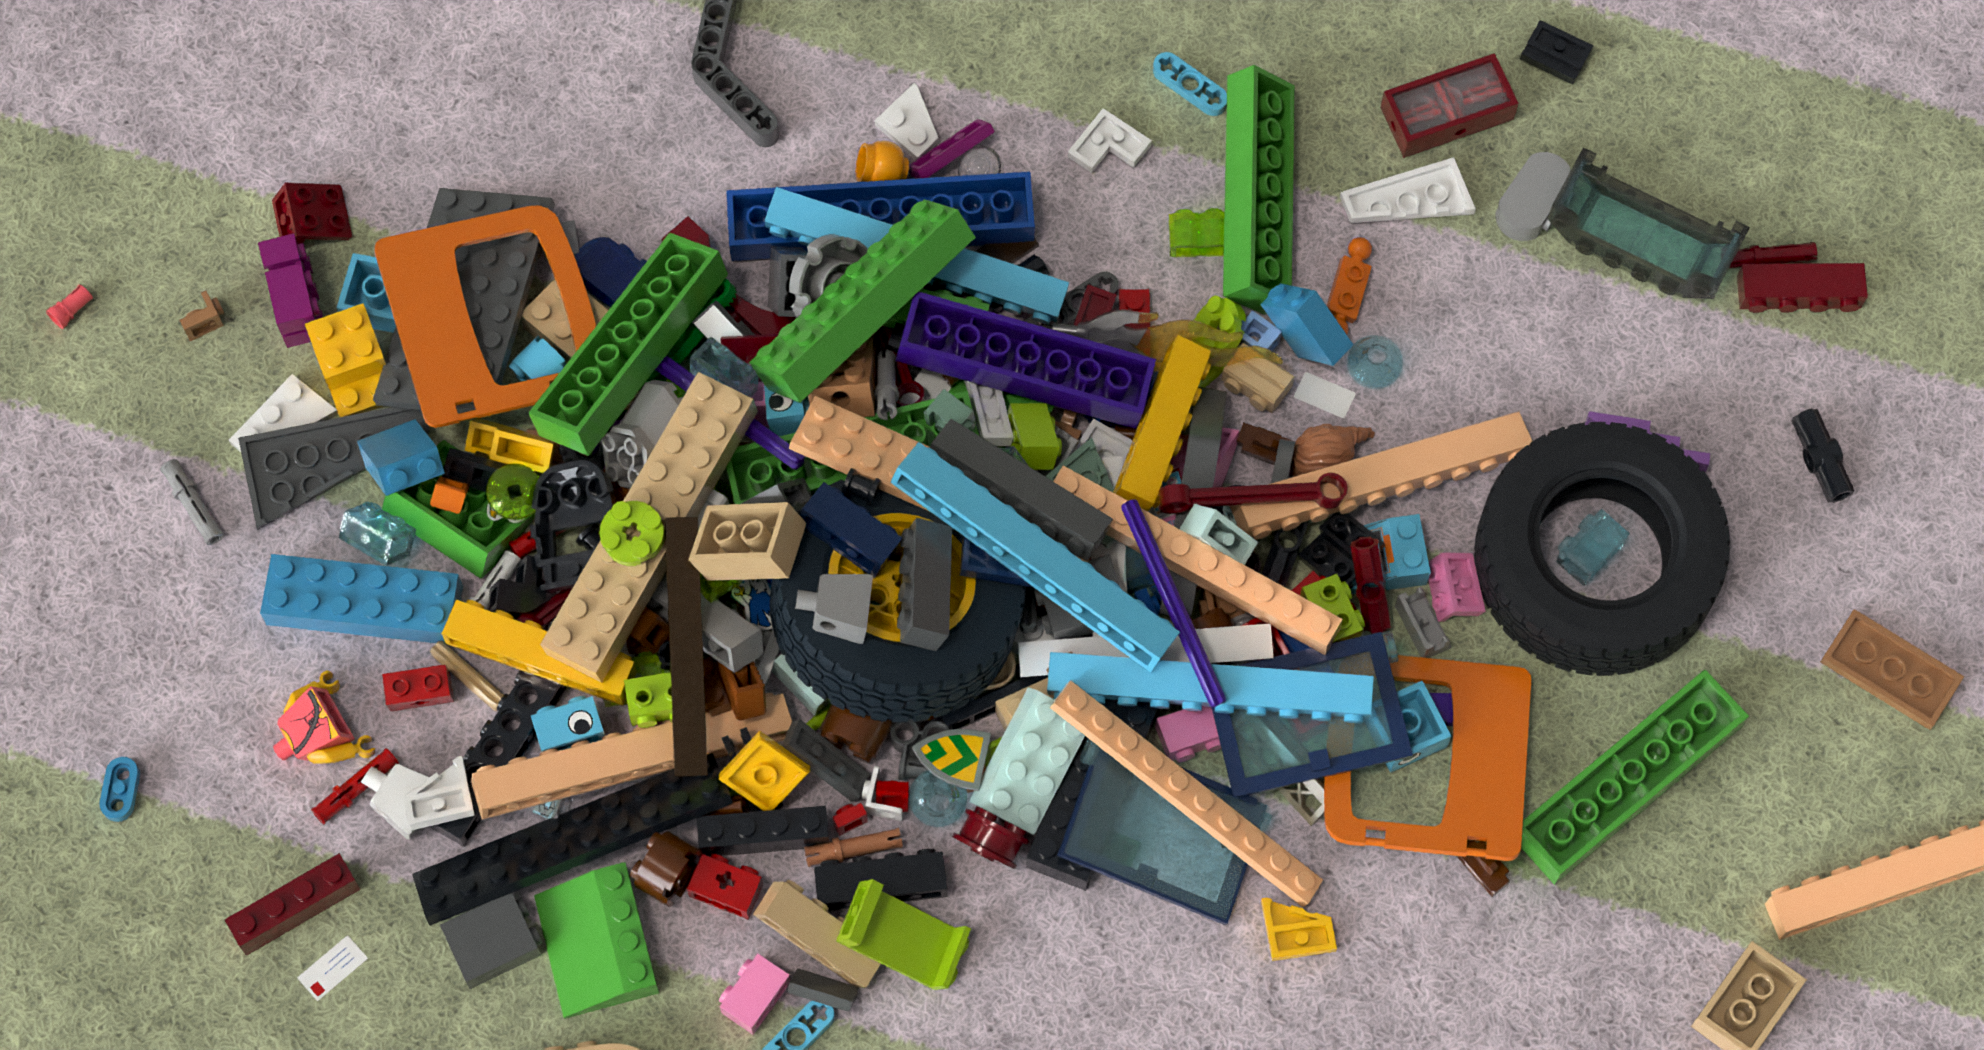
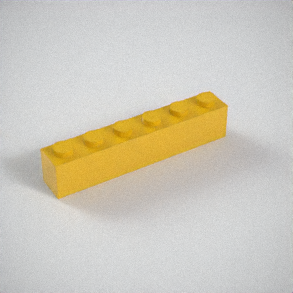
(1162, 422)
(518, 646)

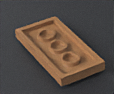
(1892, 669)

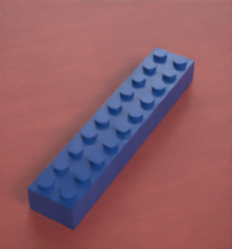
(993, 206)

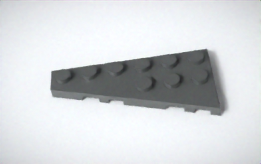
(306, 460)

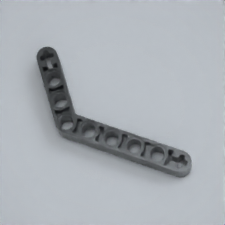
(720, 76)
(1199, 467)

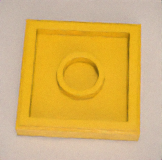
(764, 772)

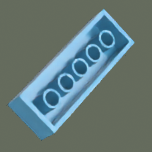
(359, 598)

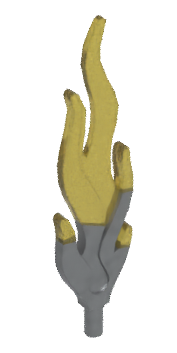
(1155, 340)

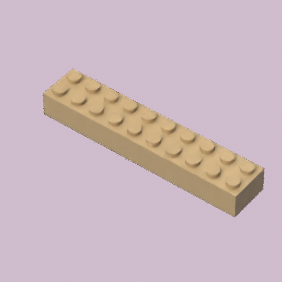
(676, 484)

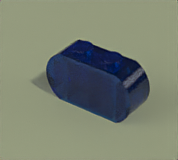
(607, 268)

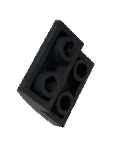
(1331, 550)

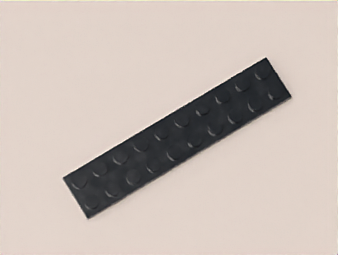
(567, 841)

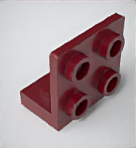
(311, 212)

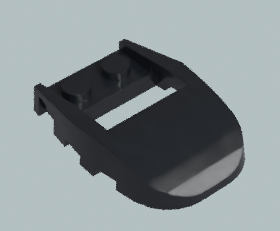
(565, 499)

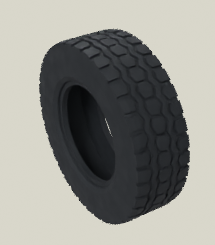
(1618, 467)

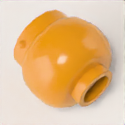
(881, 162)

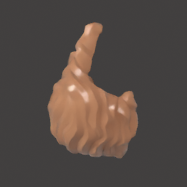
(1326, 447)

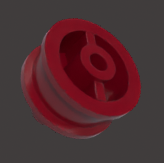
(990, 838)

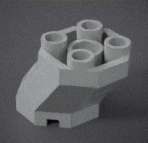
(635, 437)

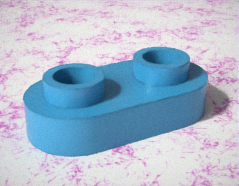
(119, 790)

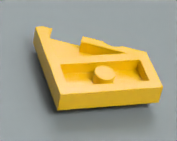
(1296, 932)

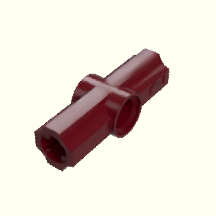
(1370, 570)

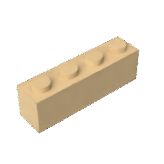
(814, 931)

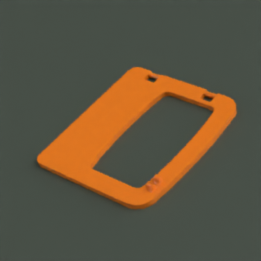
(435, 322)
(1485, 769)

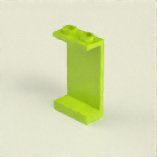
(903, 937)

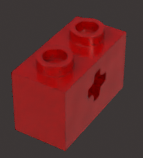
(418, 688)
(734, 899)

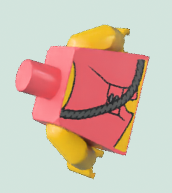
(315, 726)

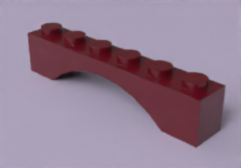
(756, 319)

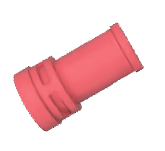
(64, 310)

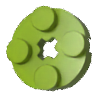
(1226, 315)
(623, 517)

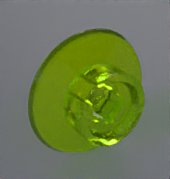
(498, 494)

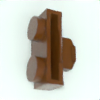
(1259, 442)
(715, 693)
(1487, 872)

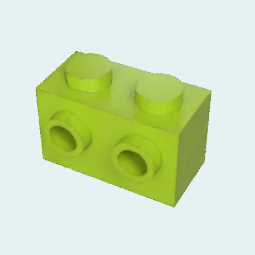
(1034, 434)
(1335, 597)
(649, 699)

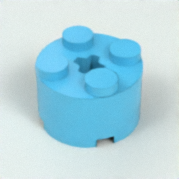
(537, 360)

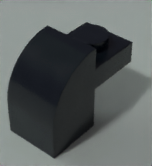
(518, 596)

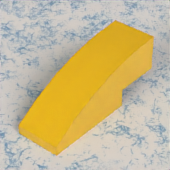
(509, 445)

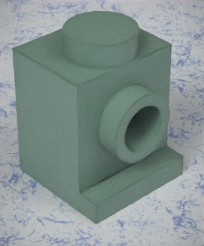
(946, 408)

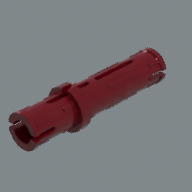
(1776, 254)

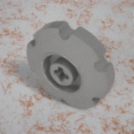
(823, 265)

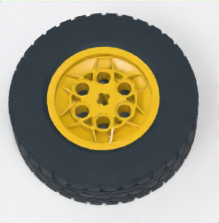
(882, 674)

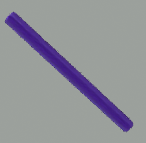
(757, 431)
(1173, 603)

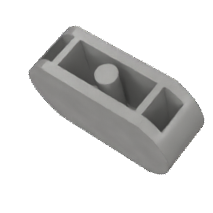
(1528, 200)

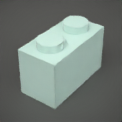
(1218, 532)

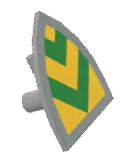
(955, 756)

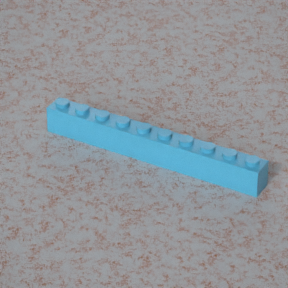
(968, 272)
(1034, 556)
(1244, 687)

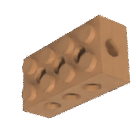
(853, 381)

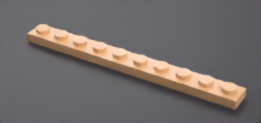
(1186, 793)

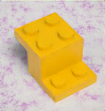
(348, 358)

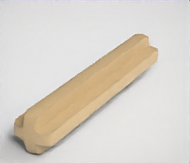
(467, 674)

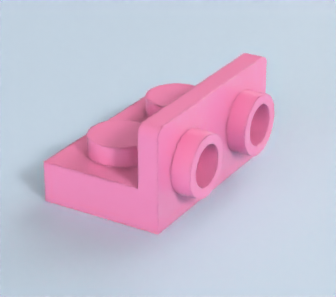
(1455, 586)

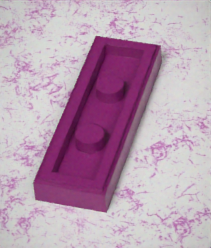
(950, 149)

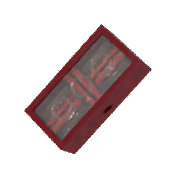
(1449, 105)

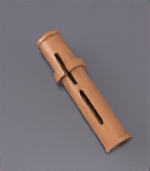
(853, 847)

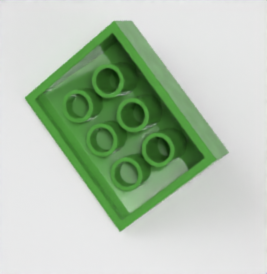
(464, 537)
(596, 941)

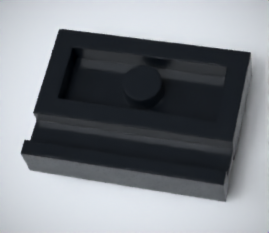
(1556, 52)

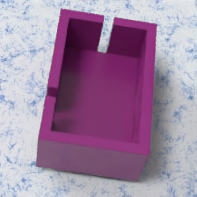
(290, 287)

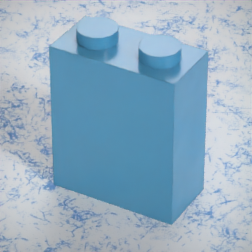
(1306, 324)
(400, 457)

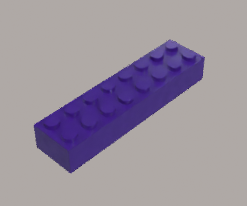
(1026, 359)

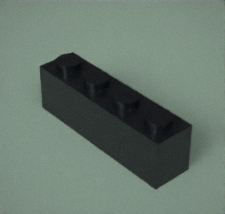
(762, 831)
(903, 877)

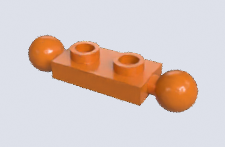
(1350, 283)

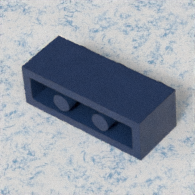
(850, 529)

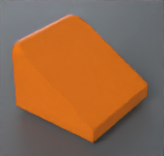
(449, 495)

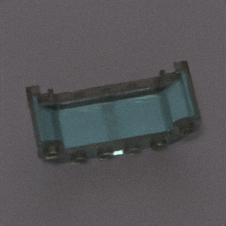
(1643, 232)

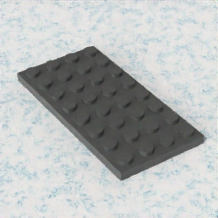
(494, 286)

